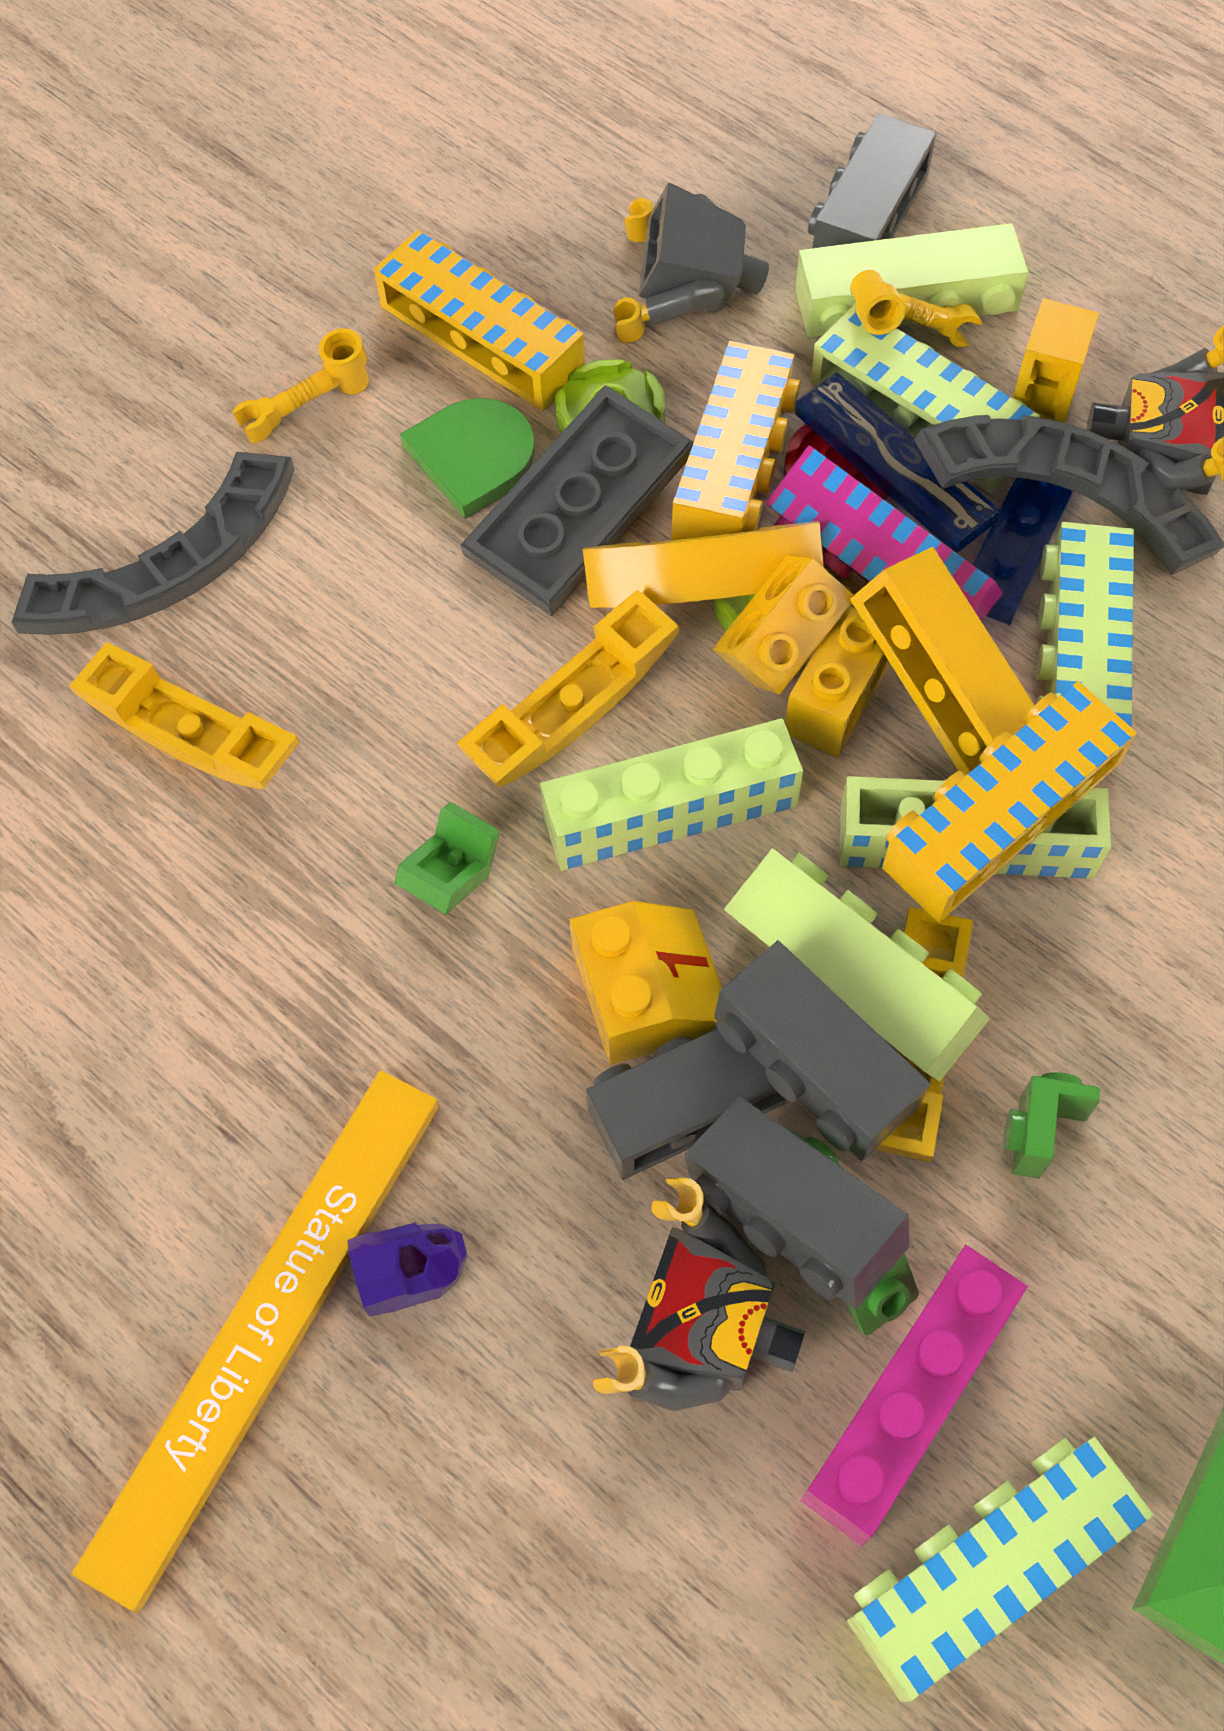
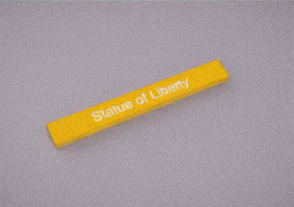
(254, 1345)

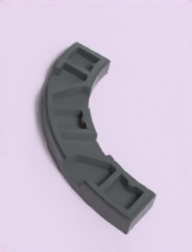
(1077, 461)
(169, 570)

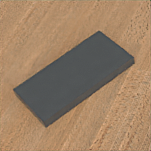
(576, 498)

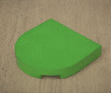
(472, 451)

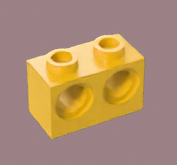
(1054, 358)
(784, 623)
(836, 686)

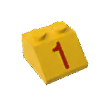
(645, 976)

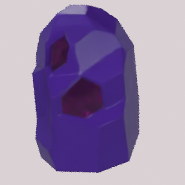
(406, 1265)

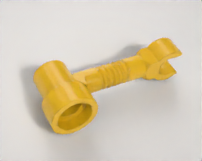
(883, 309)
(343, 367)

